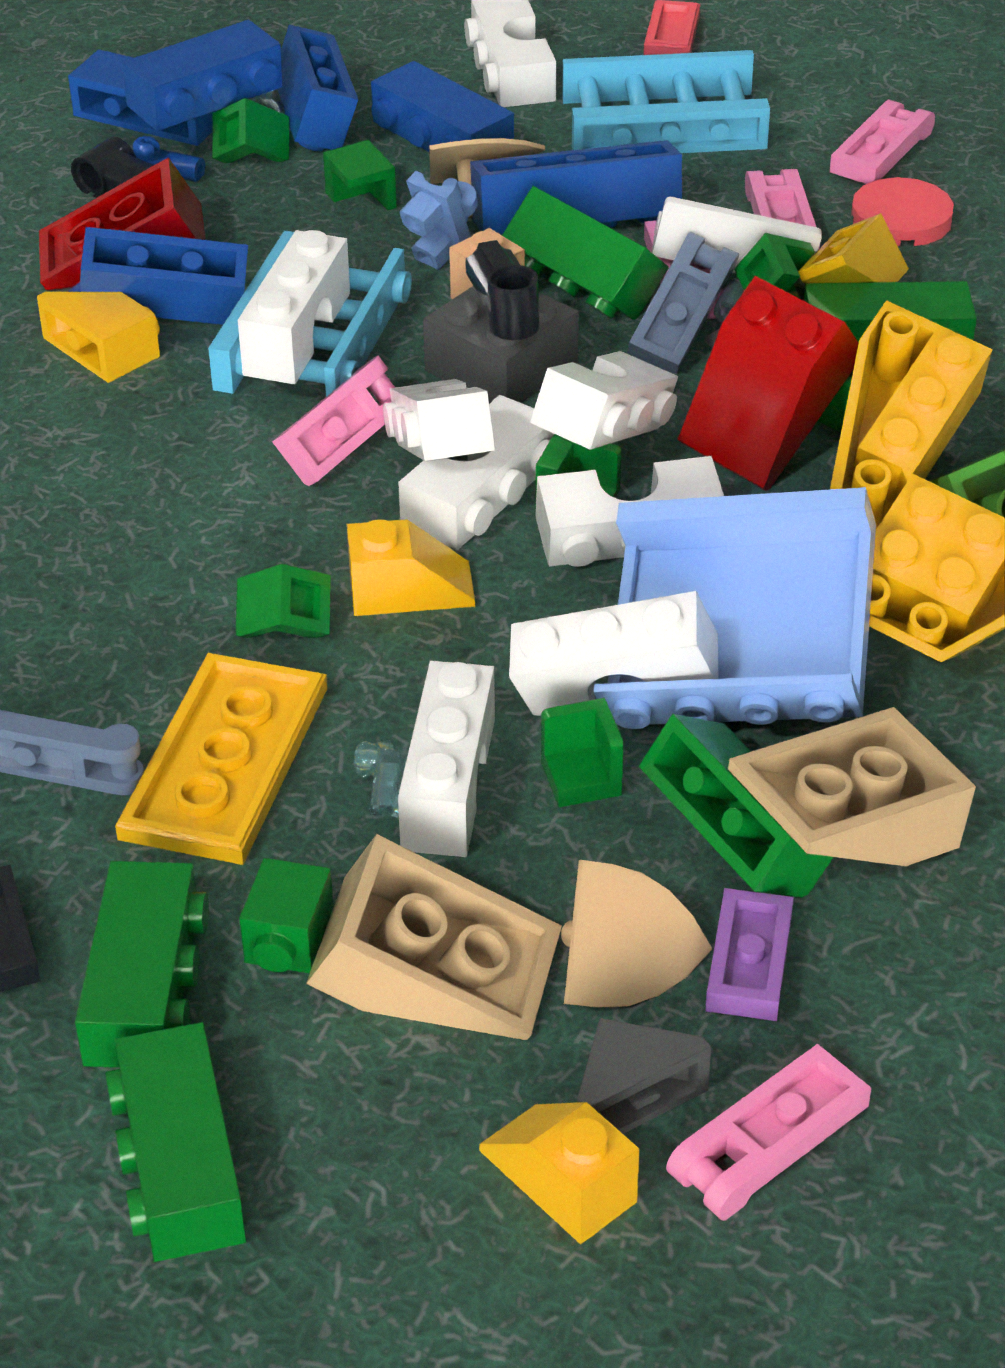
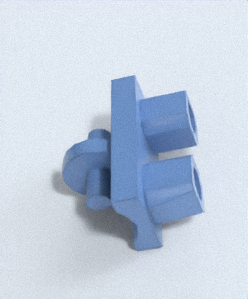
(438, 216)

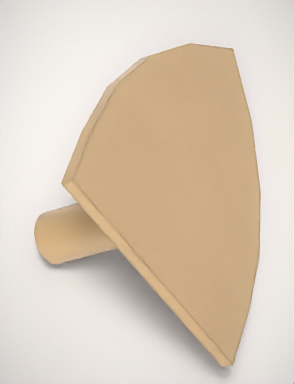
(454, 158)
(627, 938)

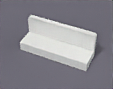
(721, 229)

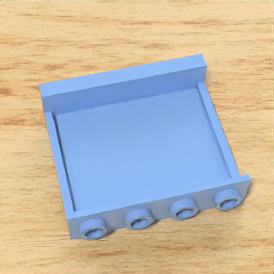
(783, 589)

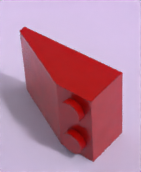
(148, 203)
(767, 382)

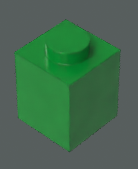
(286, 915)

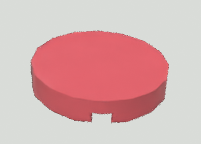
(908, 206)

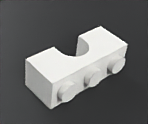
(505, 47)
(301, 287)
(605, 403)
(439, 419)
(462, 497)
(580, 517)
(652, 639)
(444, 756)

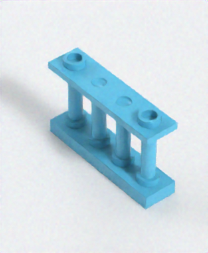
(687, 124)
(349, 347)

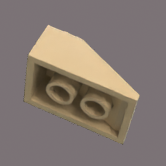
(862, 791)
(433, 946)

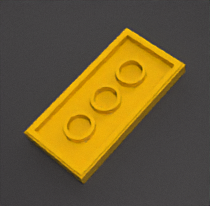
(222, 759)

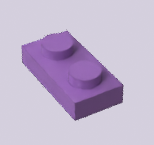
(749, 954)

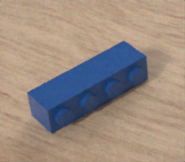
(599, 182)

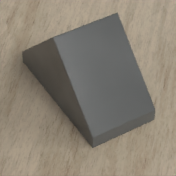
(642, 1072)

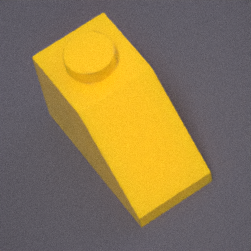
(857, 255)
(100, 330)
(404, 570)
(568, 1164)

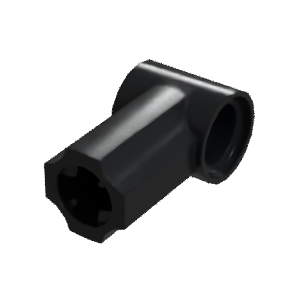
(106, 166)
(506, 290)

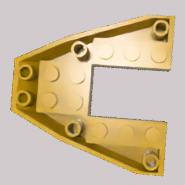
(934, 551)

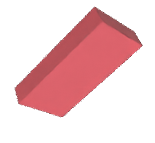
(672, 27)

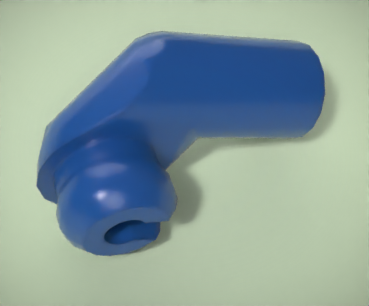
(149, 150)

